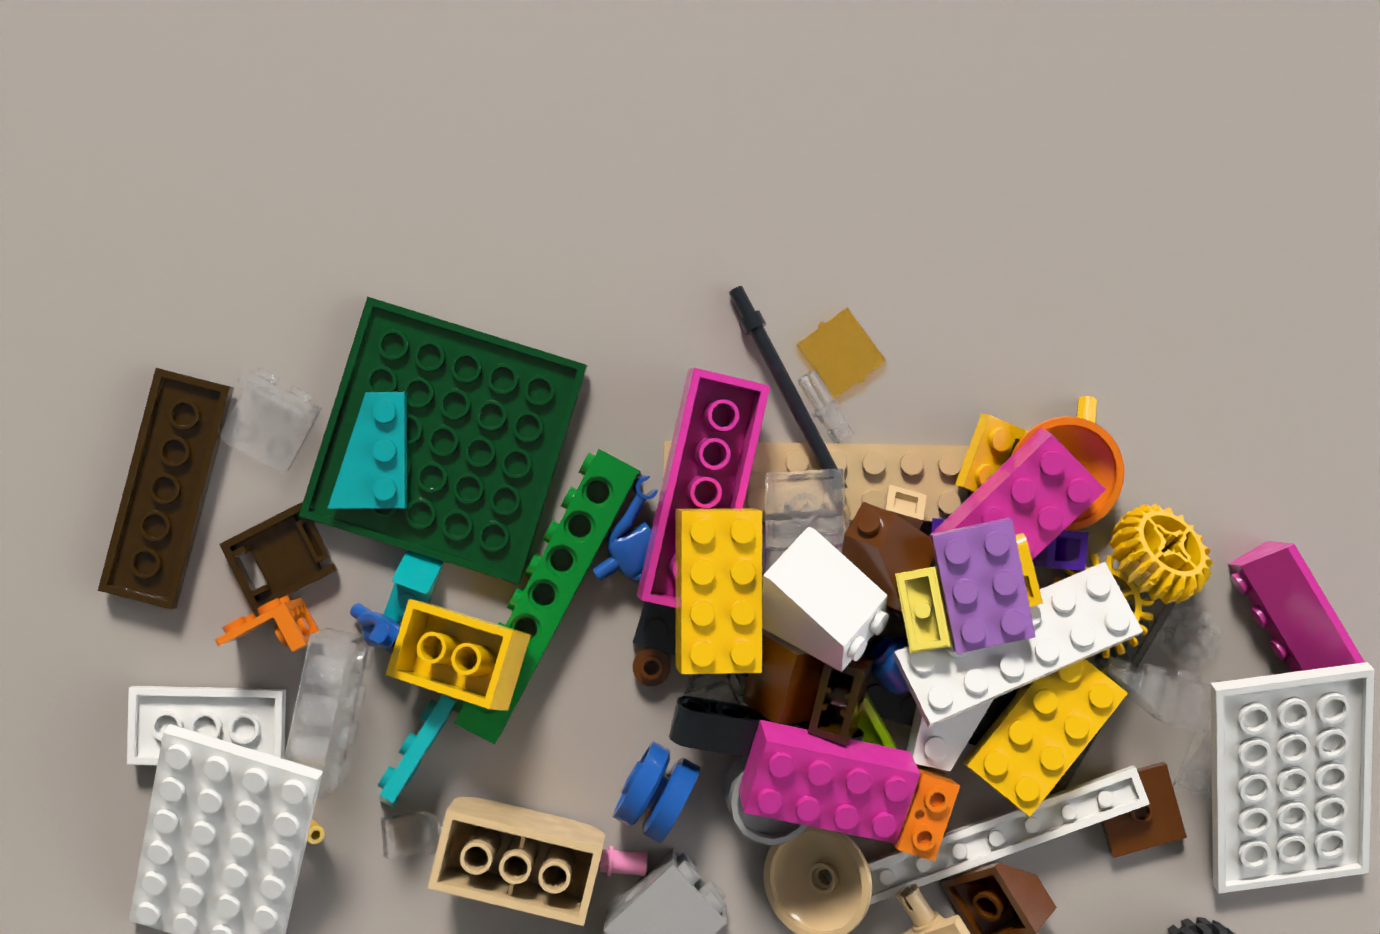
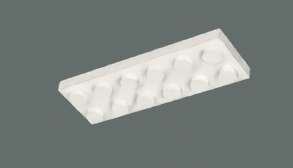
(1073, 623)

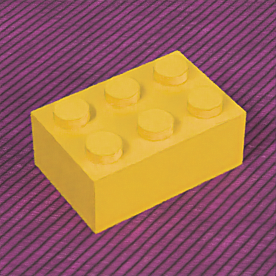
(458, 655)

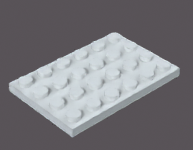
(1291, 777)
(222, 838)

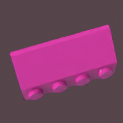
(1292, 608)

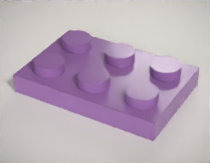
(983, 585)

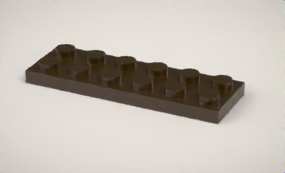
(165, 489)

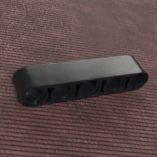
(720, 726)

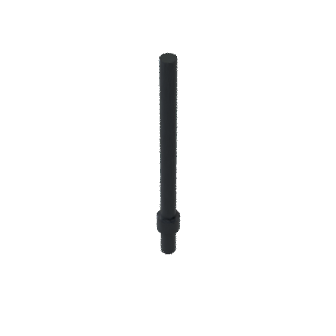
(753, 324)

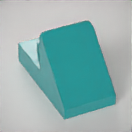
(413, 580)

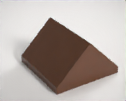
(787, 683)

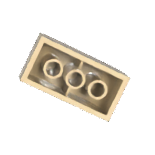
(517, 859)

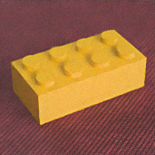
(718, 591)
(1044, 733)

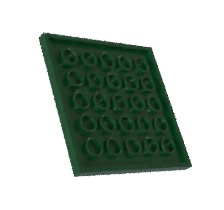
(479, 438)

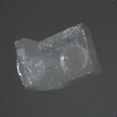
(410, 834)

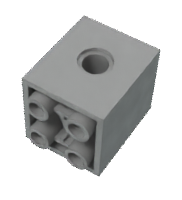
(669, 901)

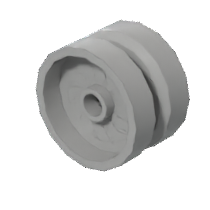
(757, 828)

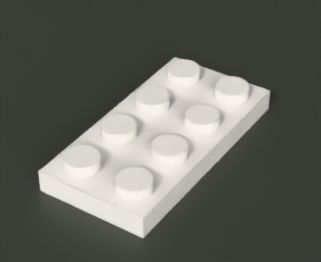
(234, 715)

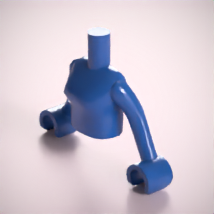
(628, 548)
(377, 628)

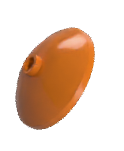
(1095, 452)

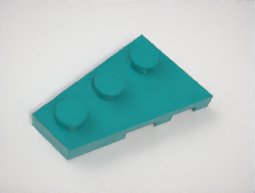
(376, 456)
(413, 749)

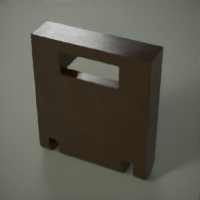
(286, 553)

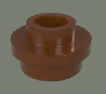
(657, 656)

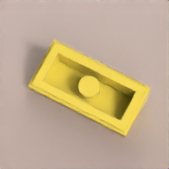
(923, 610)

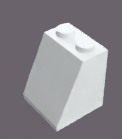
(822, 602)

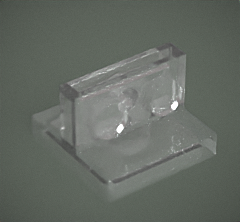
(805, 500)

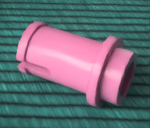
(622, 862)

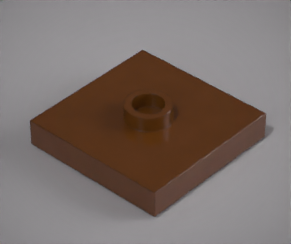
(1150, 824)

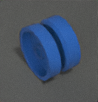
(653, 790)

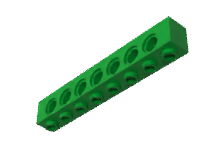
(619, 479)

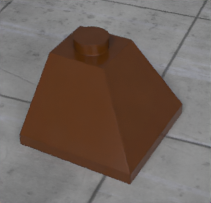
(886, 545)
(999, 900)

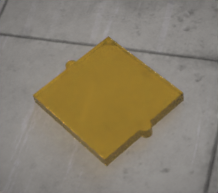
(841, 352)

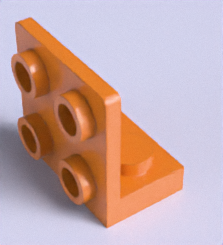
(292, 621)

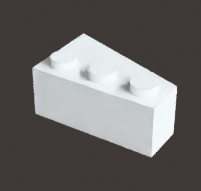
(943, 742)

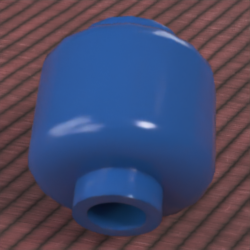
(884, 666)

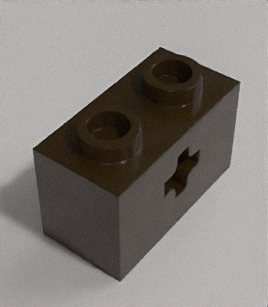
(840, 700)

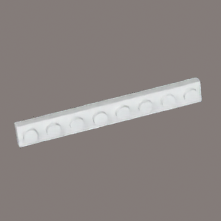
(1011, 832)

